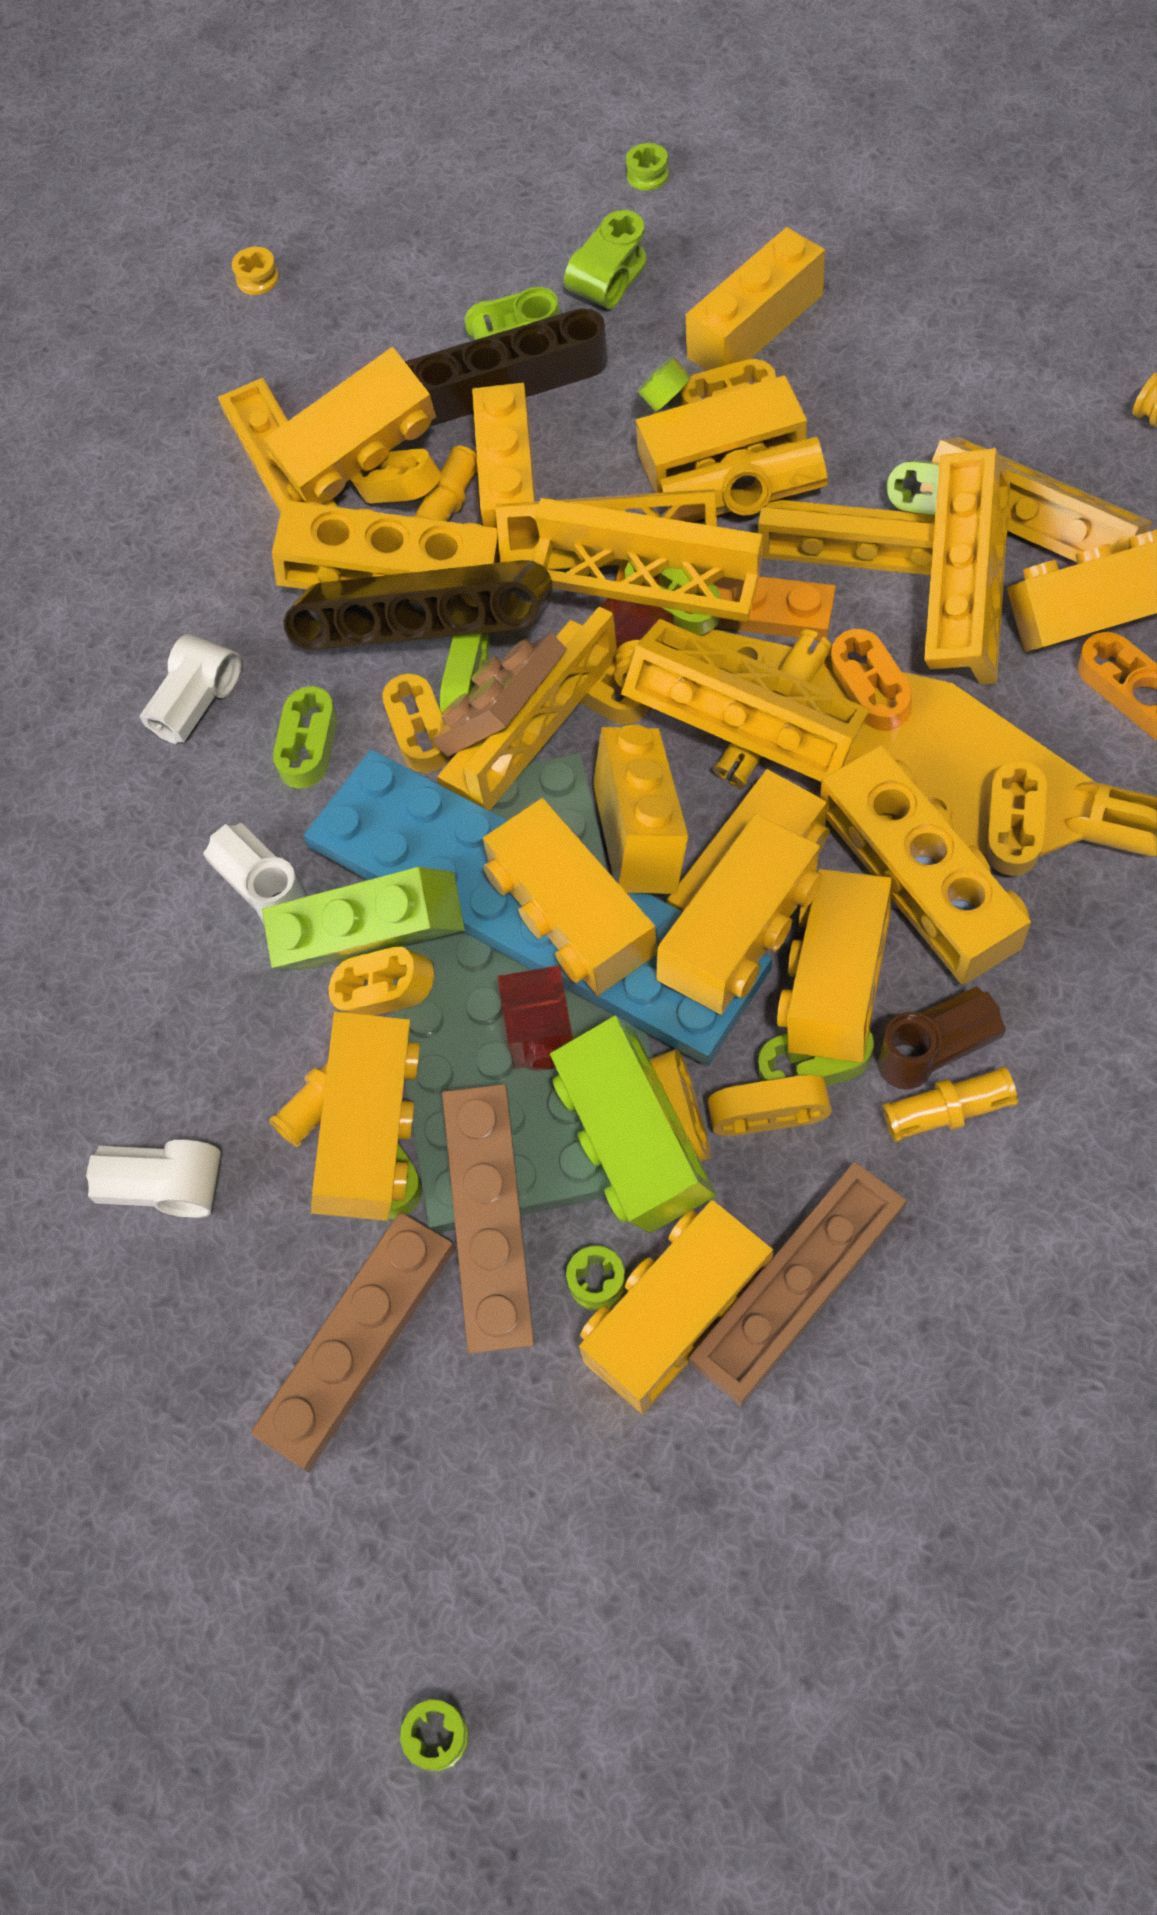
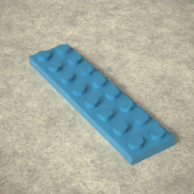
(400, 820)

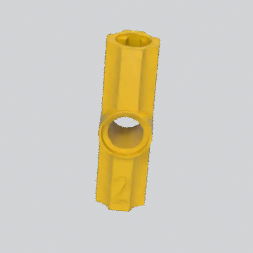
(777, 471)

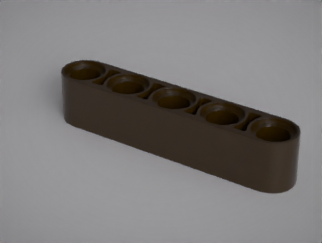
(536, 354)
(435, 590)

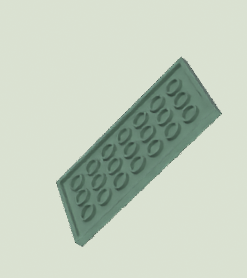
(467, 1040)

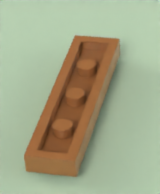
(488, 1219)
(797, 1283)
(353, 1342)

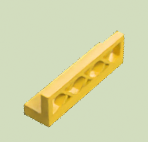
(1056, 512)
(847, 536)
(650, 541)
(526, 548)
(968, 564)
(742, 703)
(492, 764)

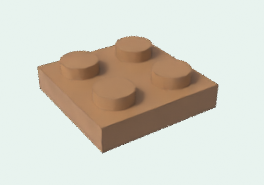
(498, 694)

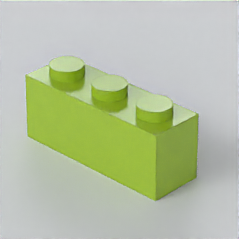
(363, 918)
(630, 1127)

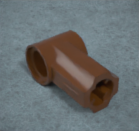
(940, 1036)

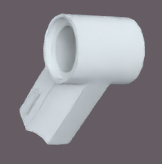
(195, 676)
(252, 868)
(171, 1179)

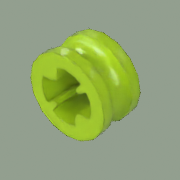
(647, 155)
(580, 1267)
(416, 1748)

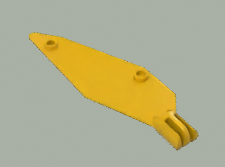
(958, 747)

